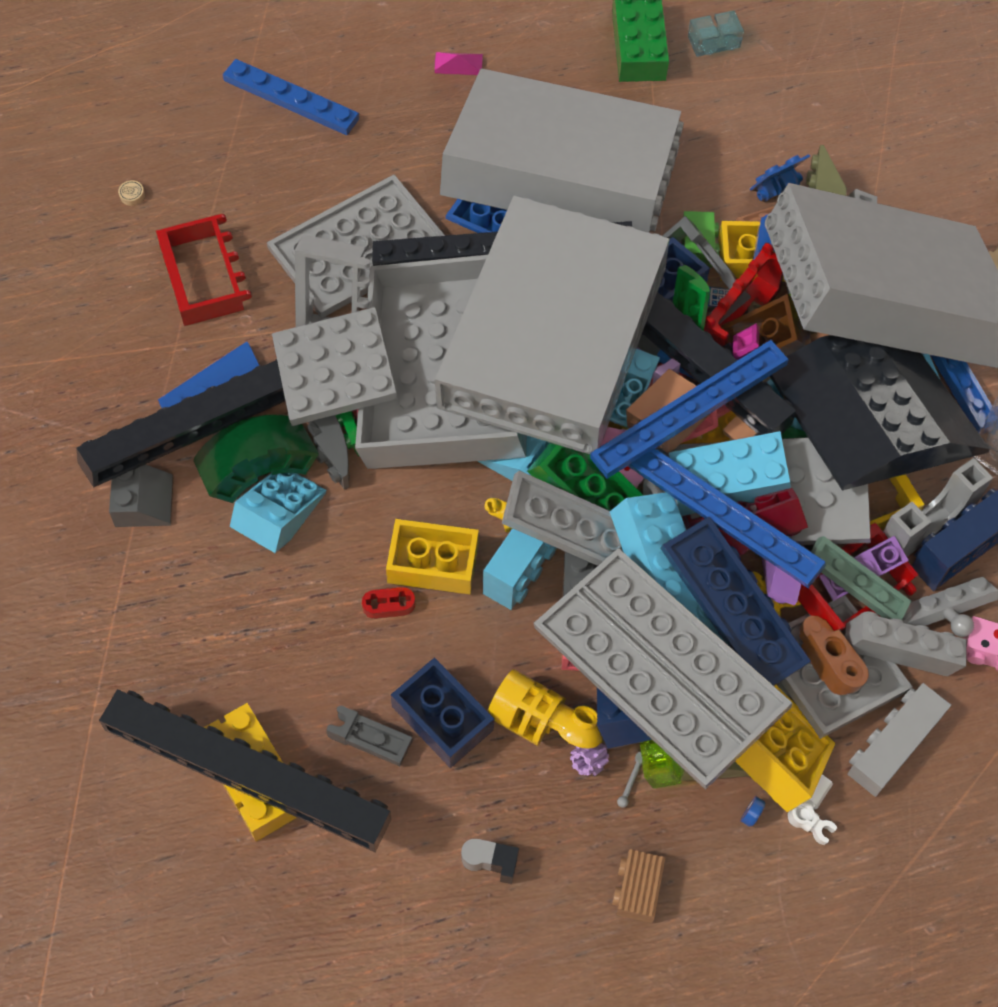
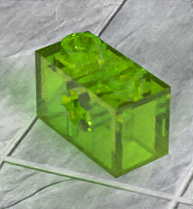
(658, 766)

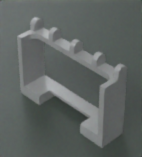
(331, 251)

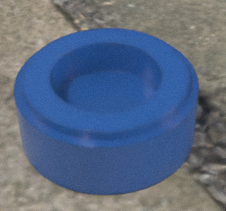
(753, 811)

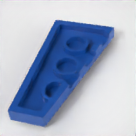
(233, 364)

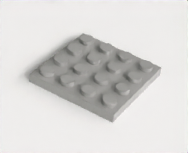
(334, 366)
(832, 711)

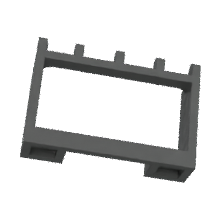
(687, 228)

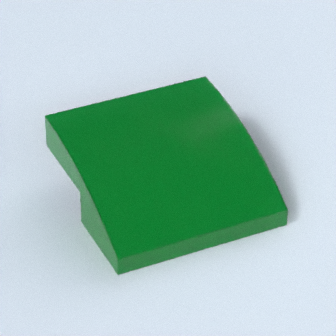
(691, 295)

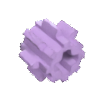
(589, 760)

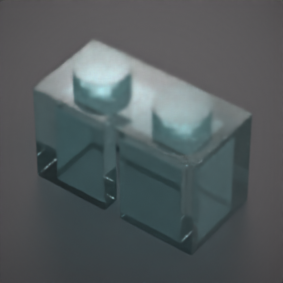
(710, 39)

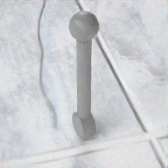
(623, 801)

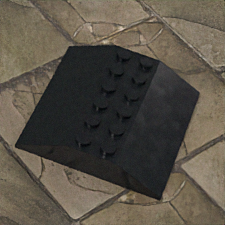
(874, 410)

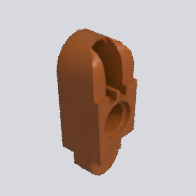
(844, 669)

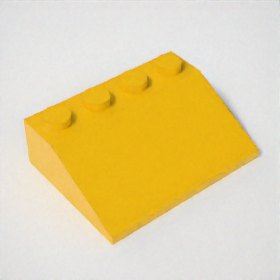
(788, 759)

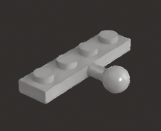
(950, 603)

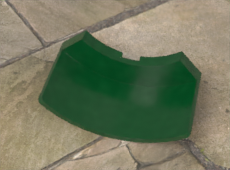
(252, 449)

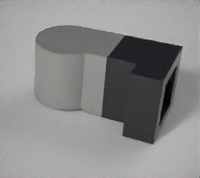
(490, 856)

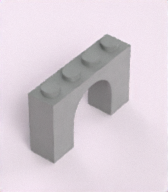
(913, 525)

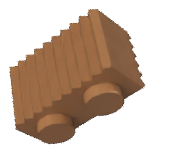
(640, 885)

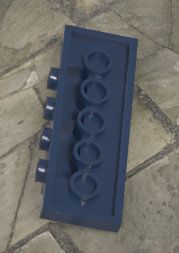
(734, 601)

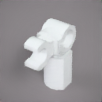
(805, 817)

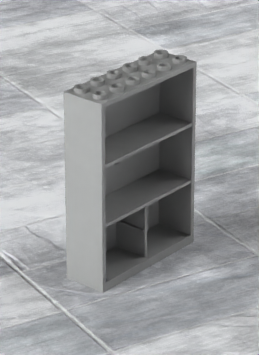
(561, 150)
(887, 275)
(552, 325)

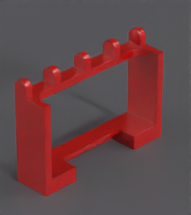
(191, 232)
(762, 291)
(817, 606)

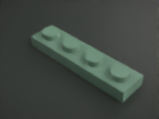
(860, 581)

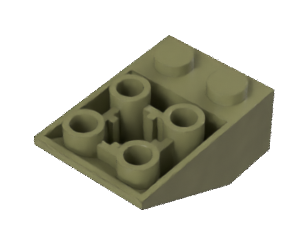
(824, 174)

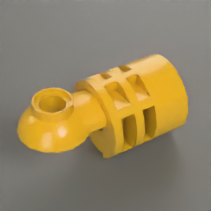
(534, 710)

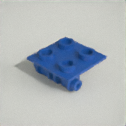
(777, 178)

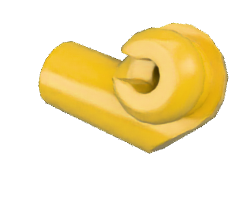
(496, 508)

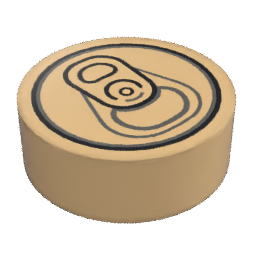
(131, 193)

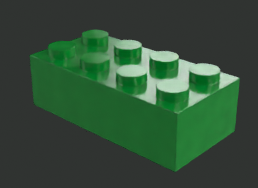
(640, 40)
(579, 476)

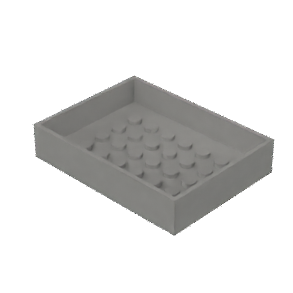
(417, 317)

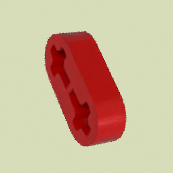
(388, 602)

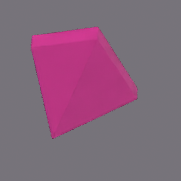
(458, 63)
(746, 341)

